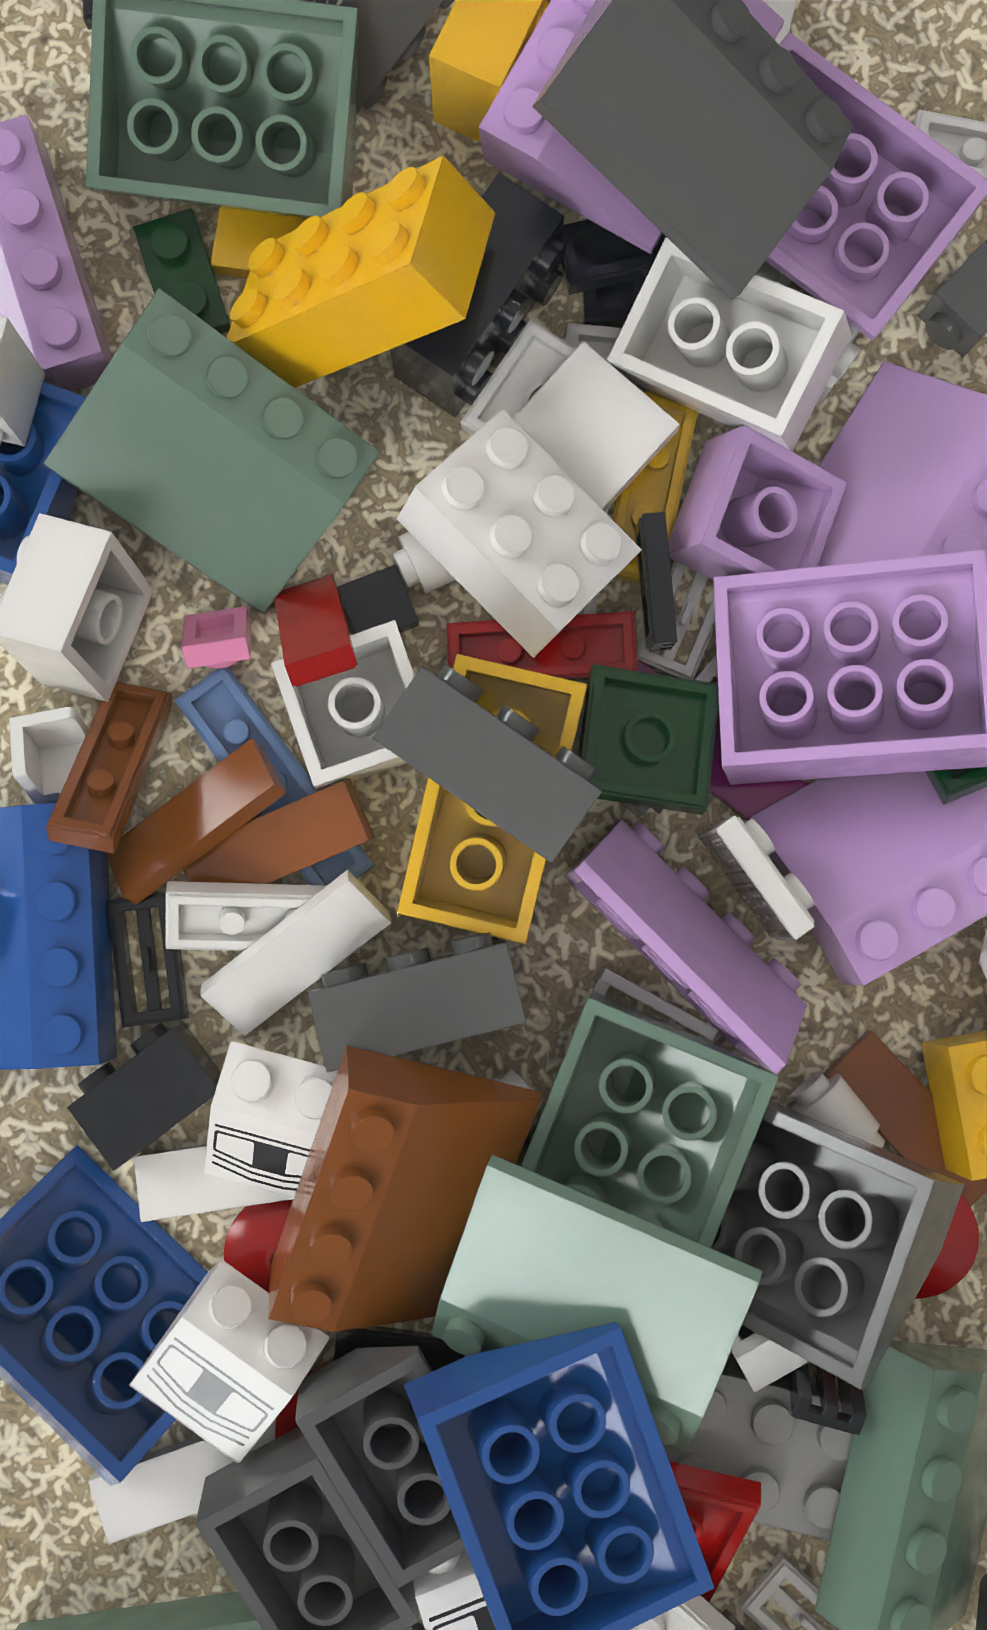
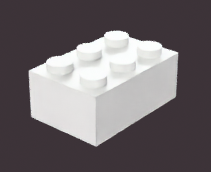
(734, 359)
(517, 532)

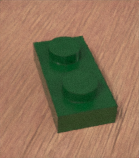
(181, 266)

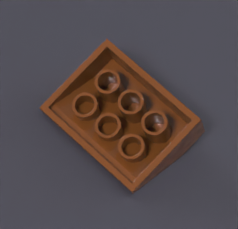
(390, 1190)

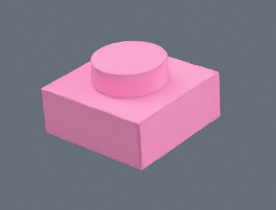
(217, 638)

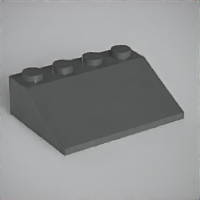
(697, 125)
(837, 1237)

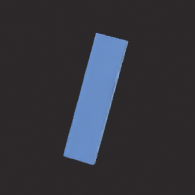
(227, 720)

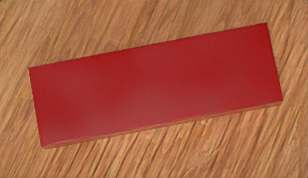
(314, 631)
(584, 641)

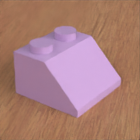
(754, 508)

